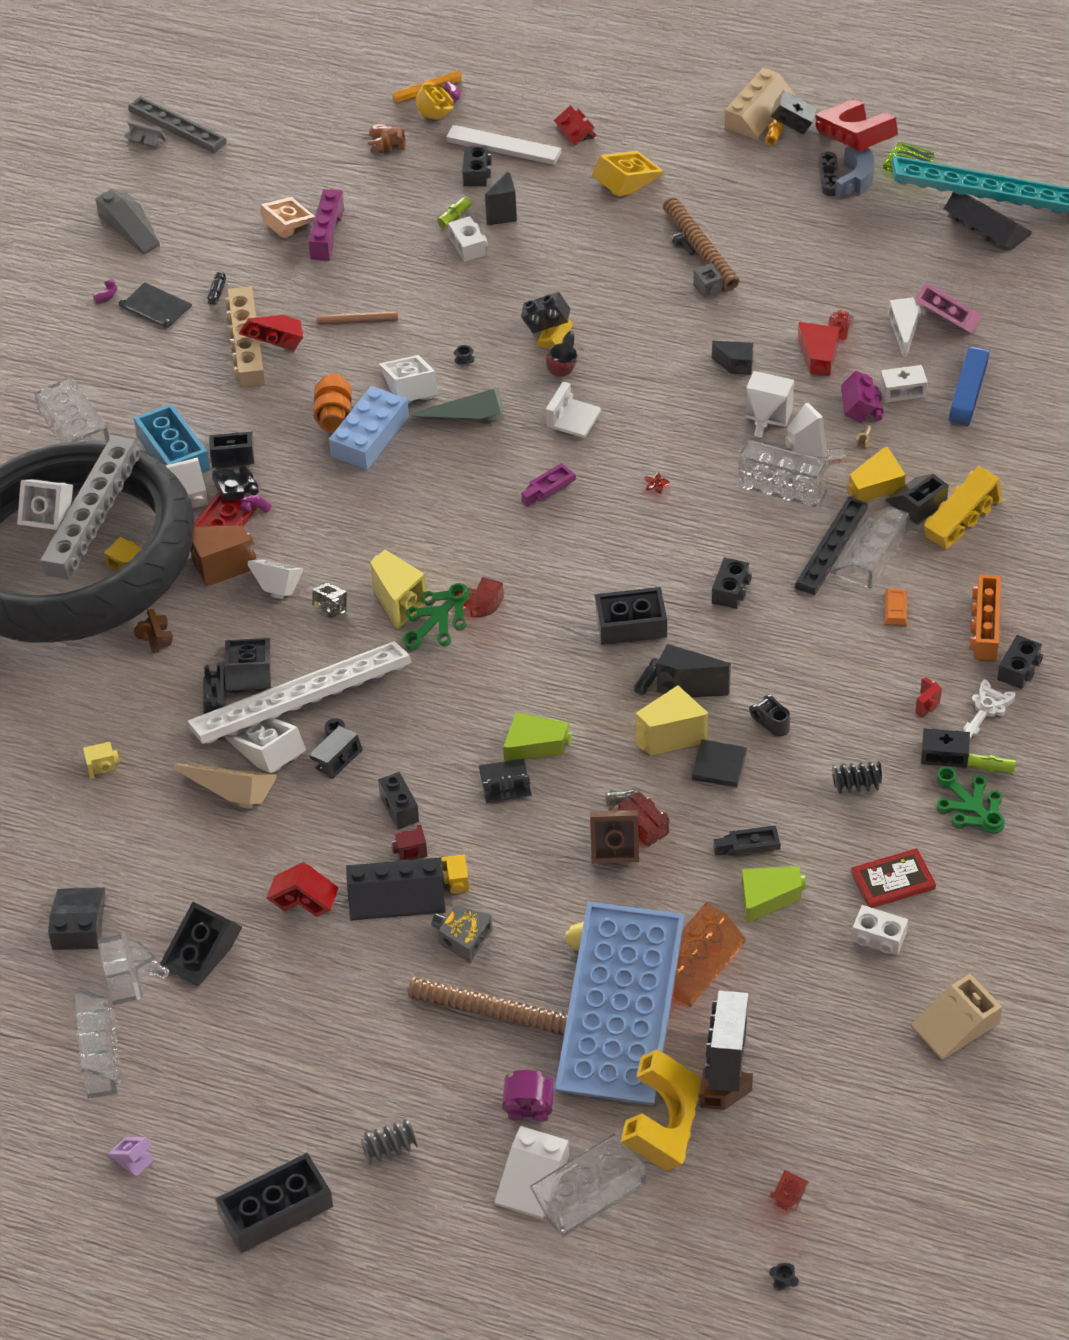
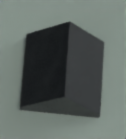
(501, 201)

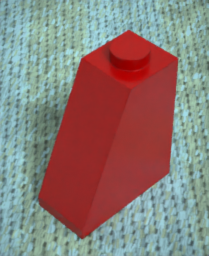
(818, 346)

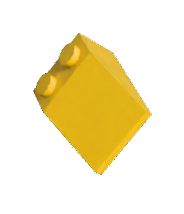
(625, 172)

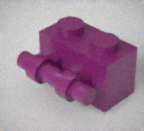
(861, 397)

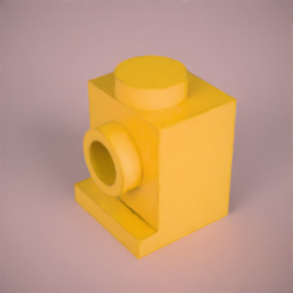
(455, 873)

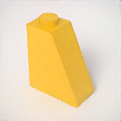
(876, 477)

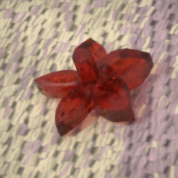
(656, 482)

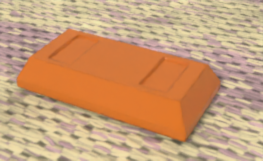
(895, 607)

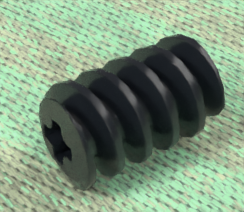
(857, 777)

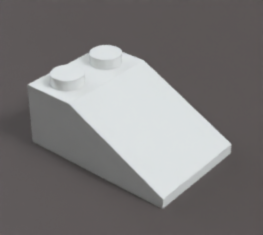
(410, 378)
(269, 744)
(529, 1160)

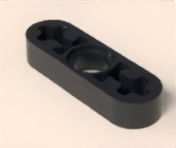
(832, 168)

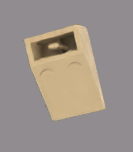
(958, 1017)

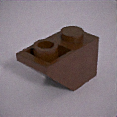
(723, 1099)

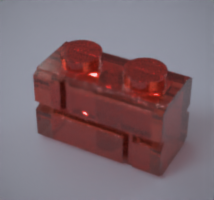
(651, 822)

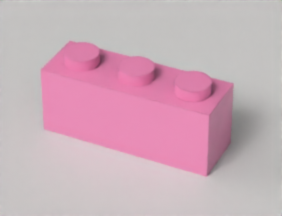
(949, 307)

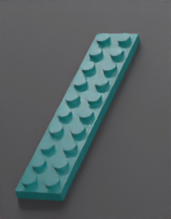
(980, 184)

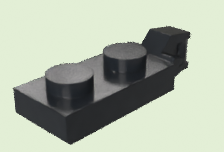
(748, 841)

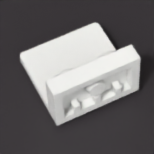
(569, 414)

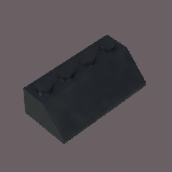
(986, 220)
(395, 888)

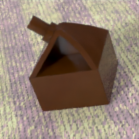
(614, 836)

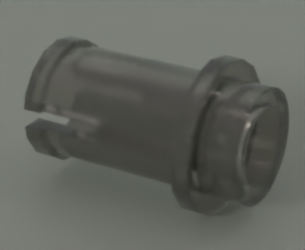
(614, 798)

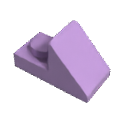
(132, 1154)

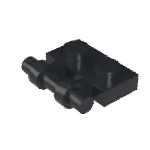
(235, 485)

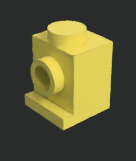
(100, 758)

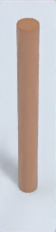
(357, 317)

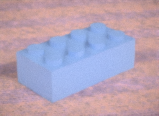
(369, 427)

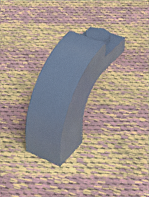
(862, 175)

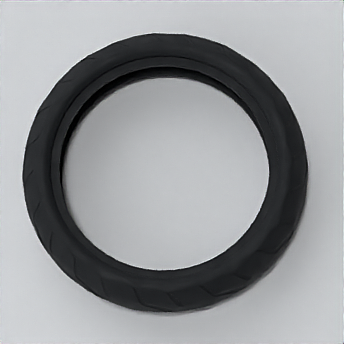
(128, 590)

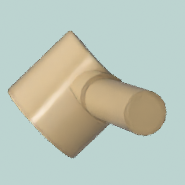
(864, 436)

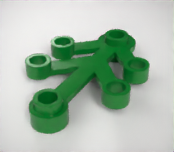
(438, 614)
(970, 803)

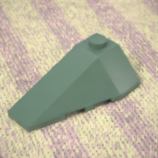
(475, 406)

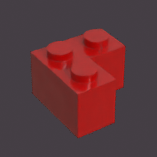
(303, 887)

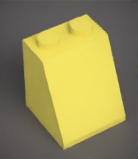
(397, 586)
(671, 723)

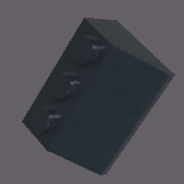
(631, 615)

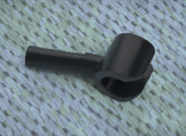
(679, 239)

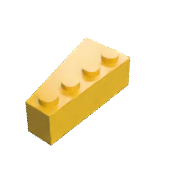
(963, 507)

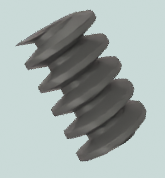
(388, 1141)

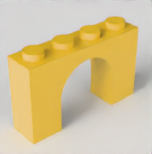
(680, 1091)

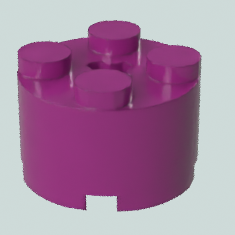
(528, 1095)

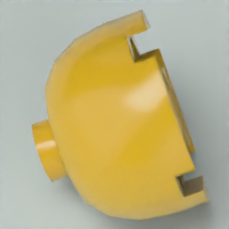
(433, 102)

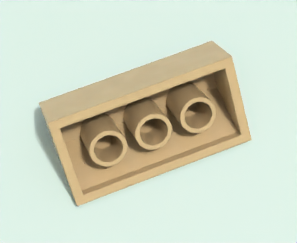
(752, 108)

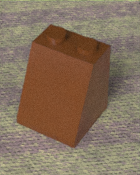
(221, 552)

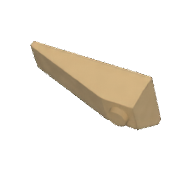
(237, 786)

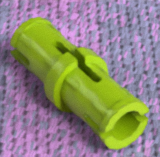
(454, 212)
(991, 763)

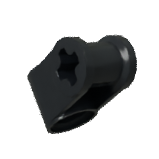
(771, 715)

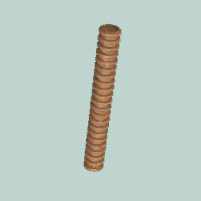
(700, 242)
(487, 1005)

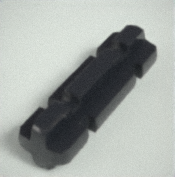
(216, 288)
(646, 678)

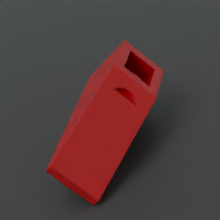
(275, 330)

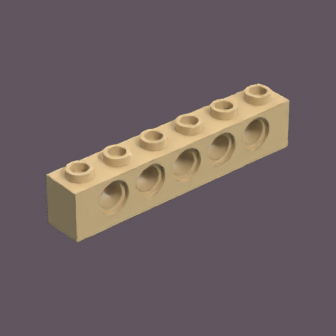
(247, 350)

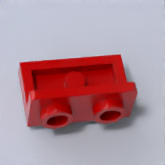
(573, 124)

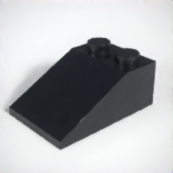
(247, 664)
(693, 673)
(76, 918)
(199, 944)

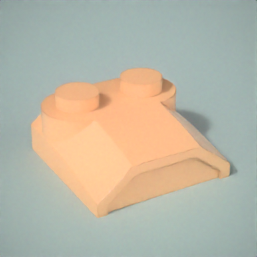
(285, 216)

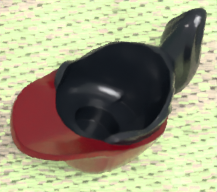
(562, 357)

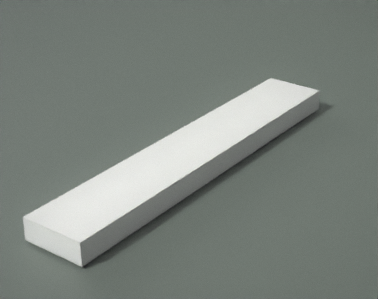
(504, 144)

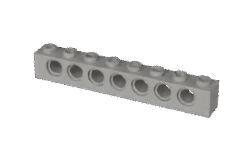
(90, 507)

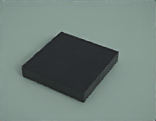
(719, 763)

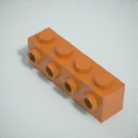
(986, 617)

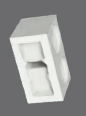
(880, 926)

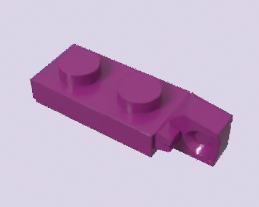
(547, 484)

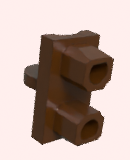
(151, 631)

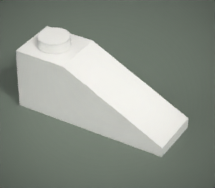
(904, 318)

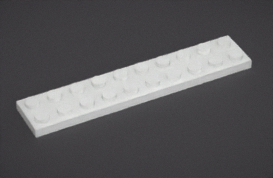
(298, 692)

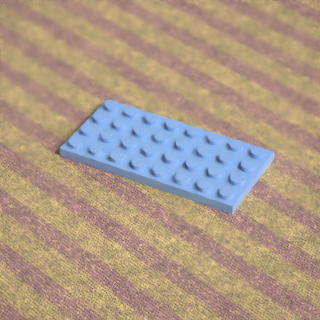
(619, 1001)

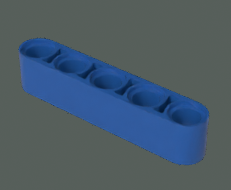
(969, 385)

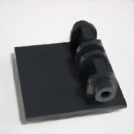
(505, 780)

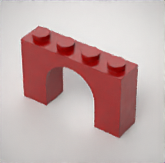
(850, 126)

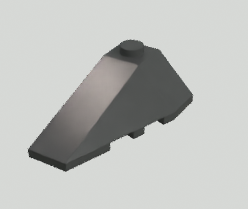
(128, 219)

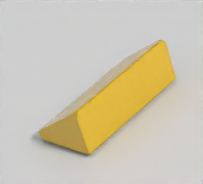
(554, 335)

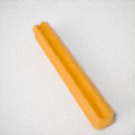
(411, 91)

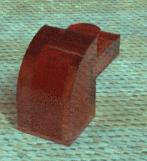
(485, 598)

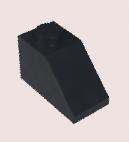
(734, 356)

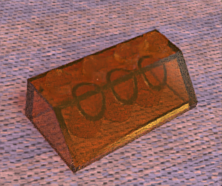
(704, 951)

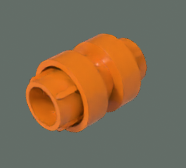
(332, 401)

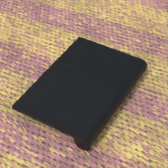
(155, 305)

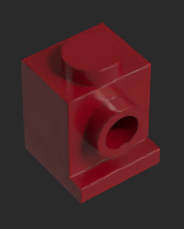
(410, 844)

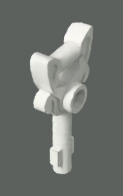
(987, 707)

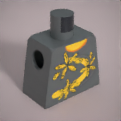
(463, 931)

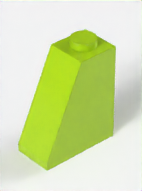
(535, 737)
(770, 889)

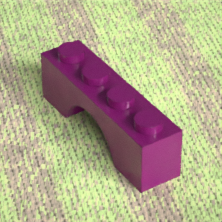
(322, 233)

